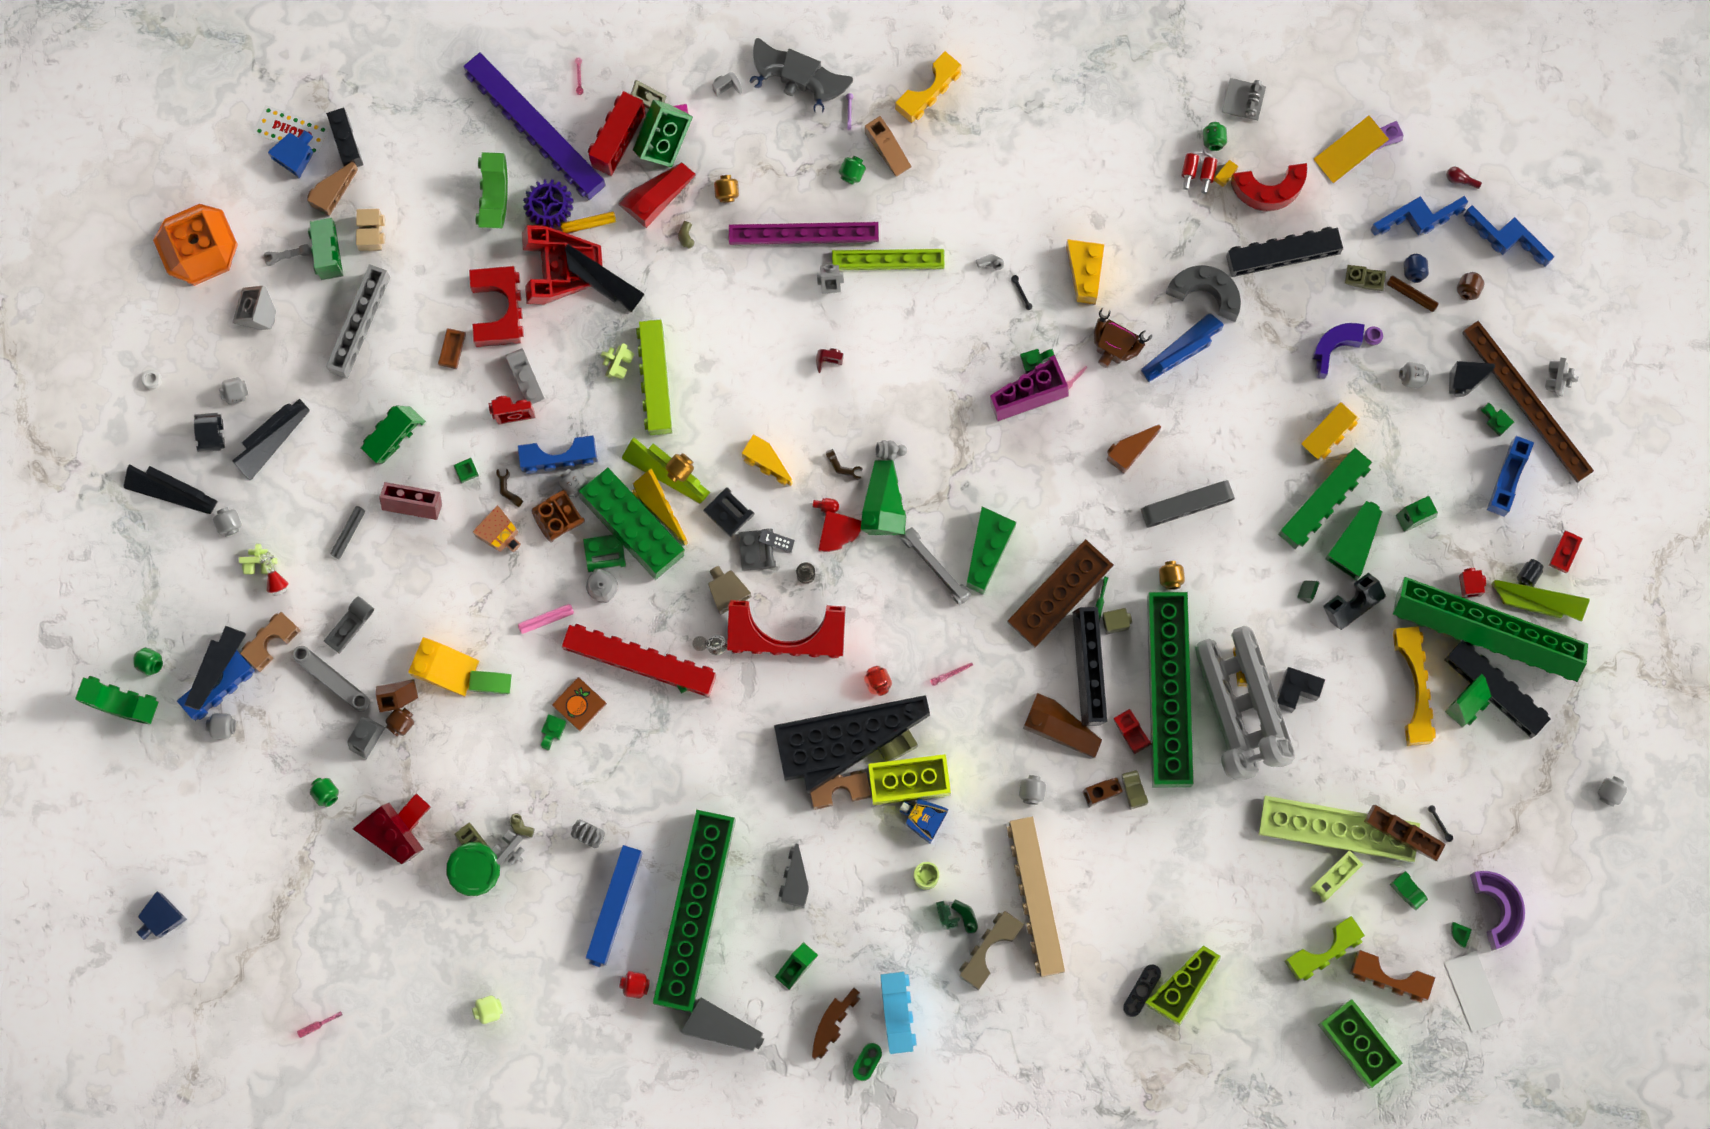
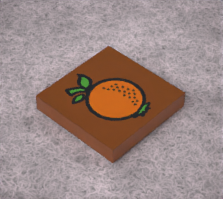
(579, 704)

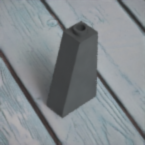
(719, 1026)

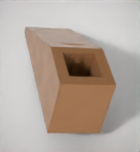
(887, 146)

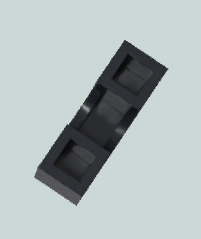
(344, 137)
(1367, 594)

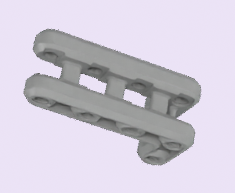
(1273, 737)

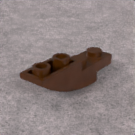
(827, 1028)

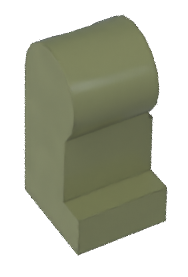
(898, 746)
(1134, 790)

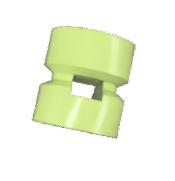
(926, 875)

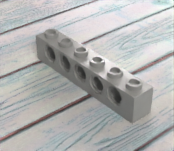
(358, 321)

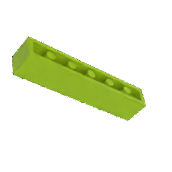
(655, 377)

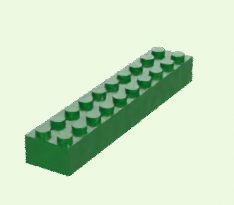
(1491, 629)
(1170, 689)
(694, 911)

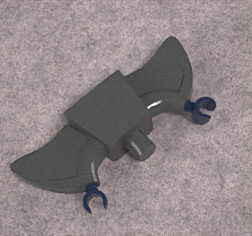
(797, 73)

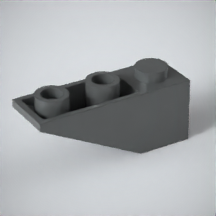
(796, 885)

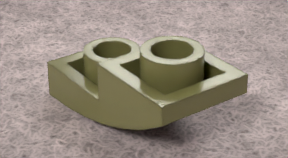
(1365, 278)

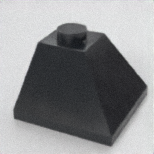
(1467, 376)

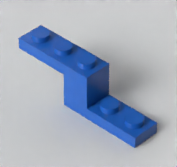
(1419, 216)
(1508, 236)

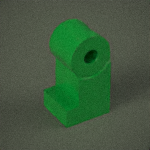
(1409, 891)

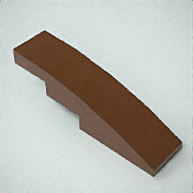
(1405, 833)

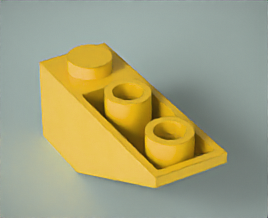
(761, 454)

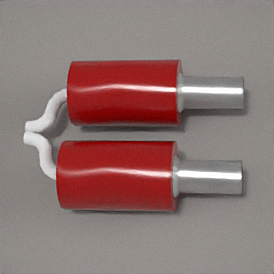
(1207, 172)

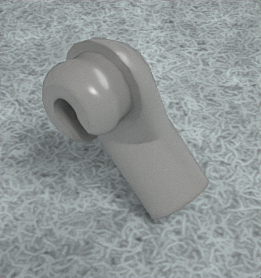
(990, 260)

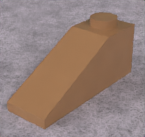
(330, 190)

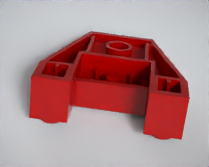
(556, 280)

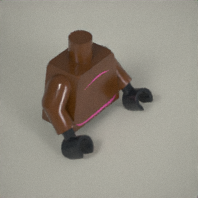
(1116, 342)

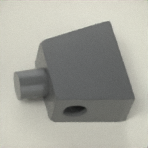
(365, 737)

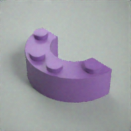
(1510, 904)

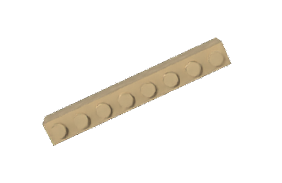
(1036, 896)

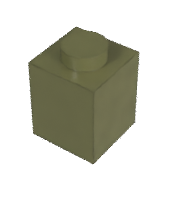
(1116, 621)

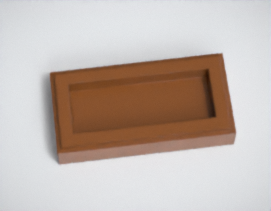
(452, 348)

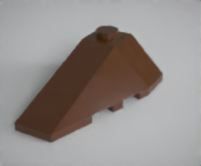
(1057, 724)

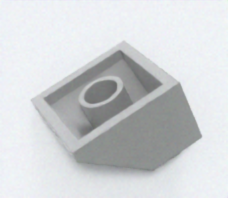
(255, 308)

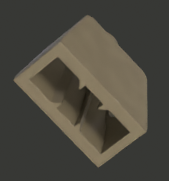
(726, 588)

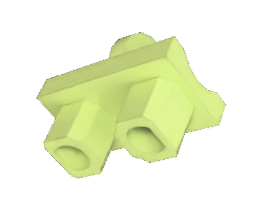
(614, 369)
(248, 563)

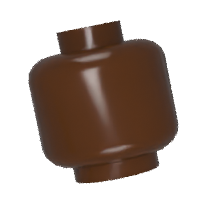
(1470, 286)
(399, 722)

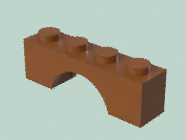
(1367, 967)

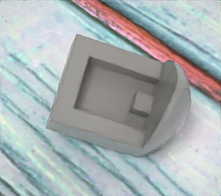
(723, 83)

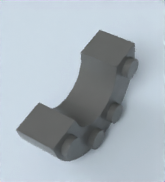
(1210, 280)

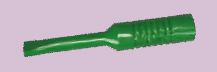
(1100, 601)

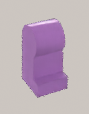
(1393, 132)

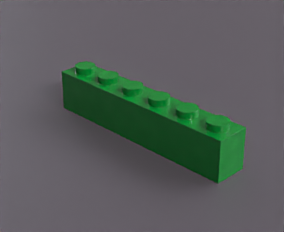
(1325, 498)

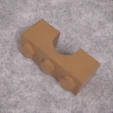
(257, 652)
(856, 785)

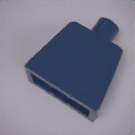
(159, 917)

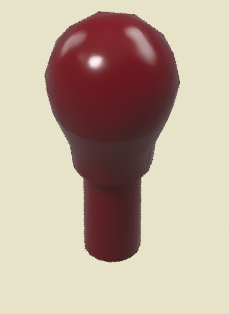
(1457, 175)

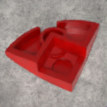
(838, 531)

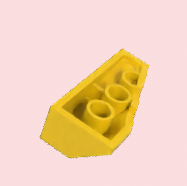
(652, 497)

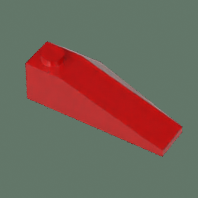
(655, 195)

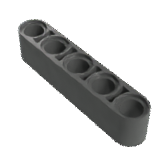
(1187, 503)

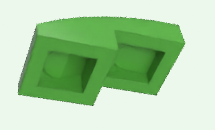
(490, 682)

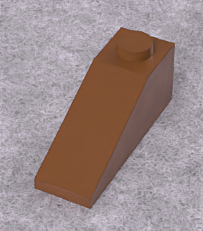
(1130, 448)

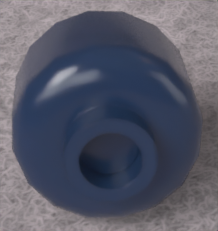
(1416, 268)

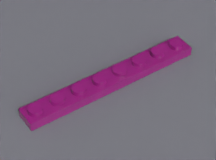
(803, 233)

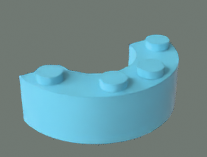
(896, 1012)

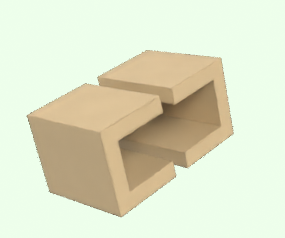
(370, 227)

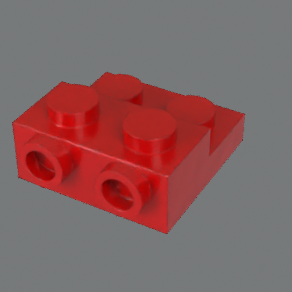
(506, 412)

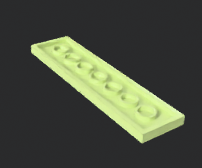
(1328, 828)

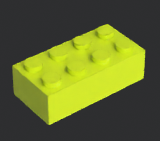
(909, 779)

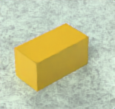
(1226, 173)

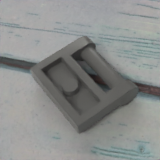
(750, 551)

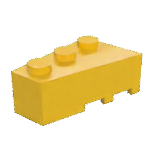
(1330, 431)

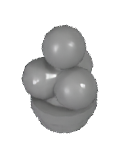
(888, 449)

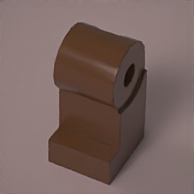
(1102, 791)

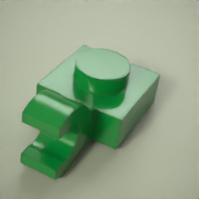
(1034, 357)
(1499, 420)
(552, 729)

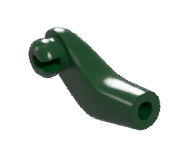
(967, 914)

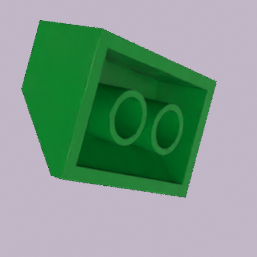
(662, 133)

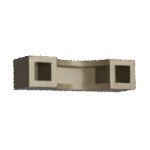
(1005, 929)

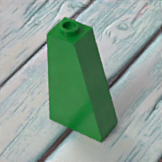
(1355, 543)

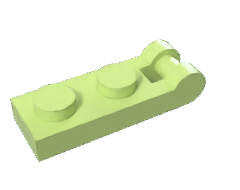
(1337, 875)

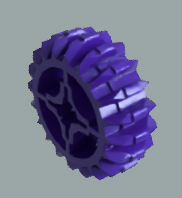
(534, 200)

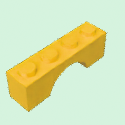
(913, 104)

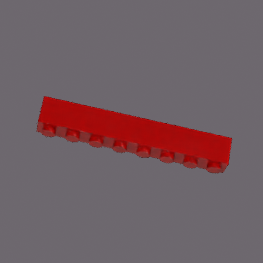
(638, 660)

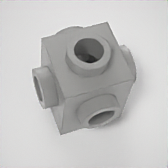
(830, 278)

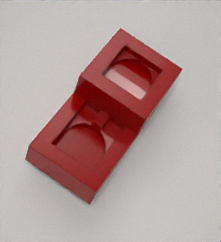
(1131, 731)
(414, 811)

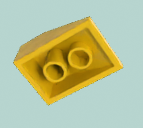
(443, 666)

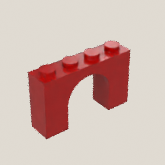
(508, 328)

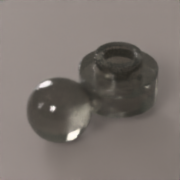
(715, 645)

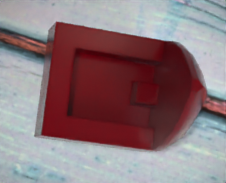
(831, 356)

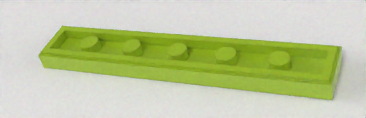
(889, 259)

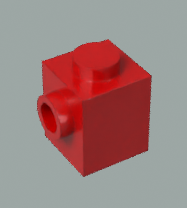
(1472, 583)

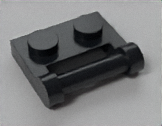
(724, 516)

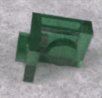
(944, 912)

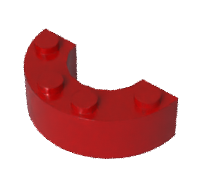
(1269, 197)

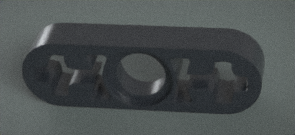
(1154, 980)

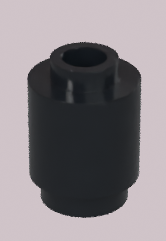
(1530, 573)

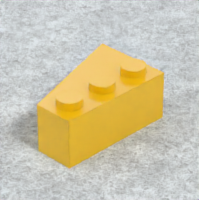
(1085, 266)

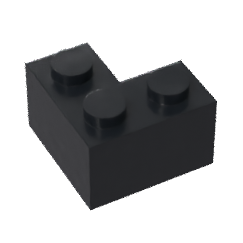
(1296, 684)

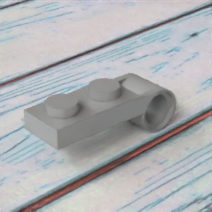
(524, 376)

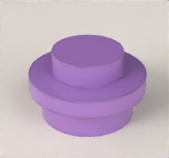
(1373, 335)

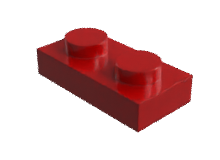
(1565, 551)

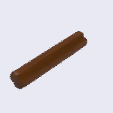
(1412, 293)

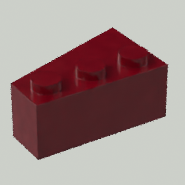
(390, 834)

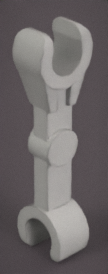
(303, 250)

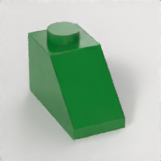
(796, 965)

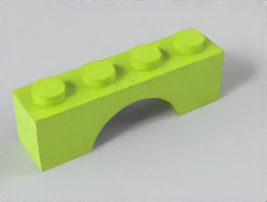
(1345, 935)

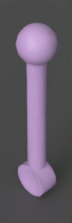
(849, 96)

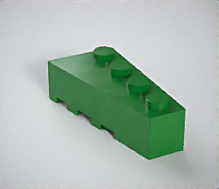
(990, 543)

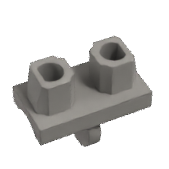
(1560, 368)
(513, 841)

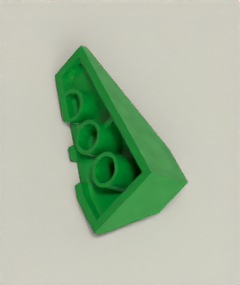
(883, 502)

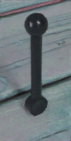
(1015, 279)
(1448, 837)

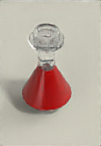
(275, 583)

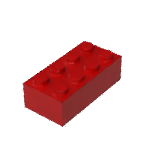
(617, 133)

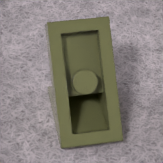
(646, 93)

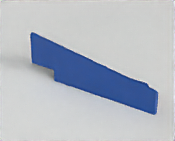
(1185, 347)

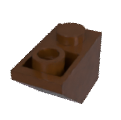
(395, 695)

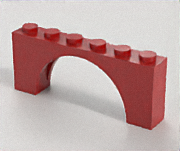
(746, 635)

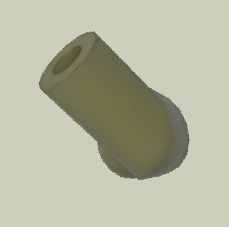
(684, 236)
(518, 826)

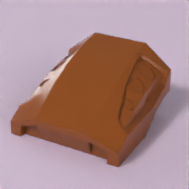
(560, 513)

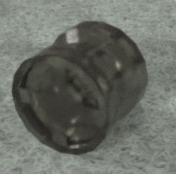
(804, 576)

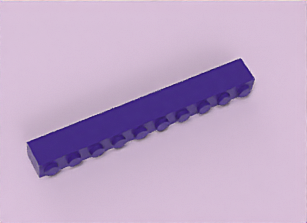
(534, 126)

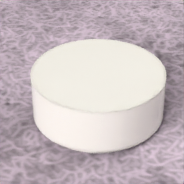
(151, 379)

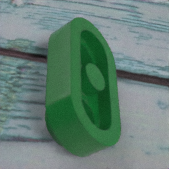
(867, 1062)

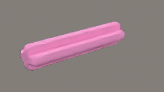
(545, 618)

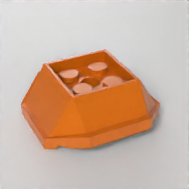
(201, 260)

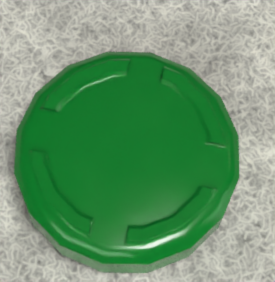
(472, 869)

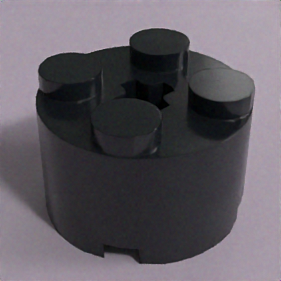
(207, 432)

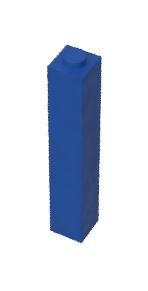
(614, 906)

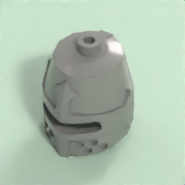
(601, 585)

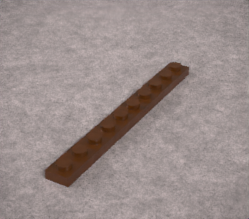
(1528, 402)

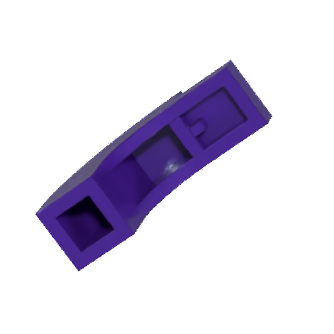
(1341, 335)

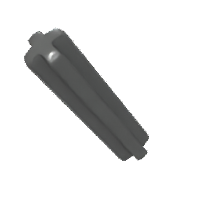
(347, 532)

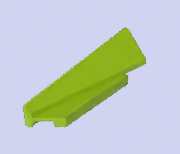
(657, 459)
(1541, 600)

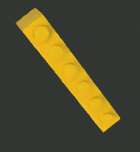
(1408, 643)

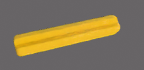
(588, 222)

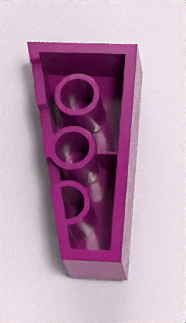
(1030, 391)

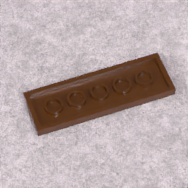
(1060, 593)

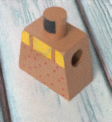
(497, 531)

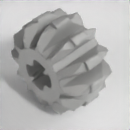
(587, 833)

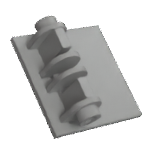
(1244, 98)

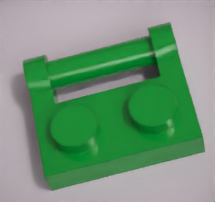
(603, 546)

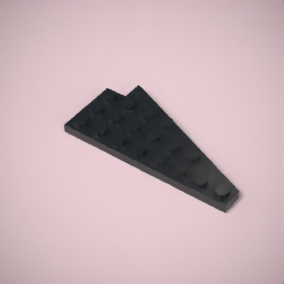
(834, 742)

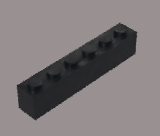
(1284, 252)
(1089, 666)
(1504, 693)

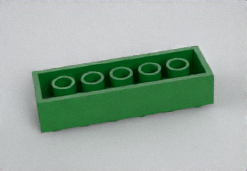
(631, 523)

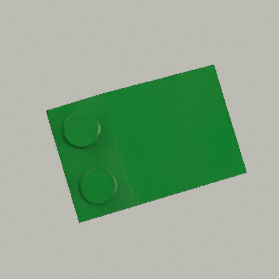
(1470, 701)

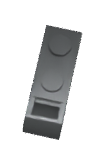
(349, 625)

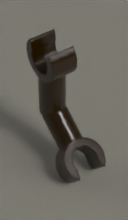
(842, 470)
(516, 500)

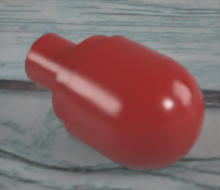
(826, 505)

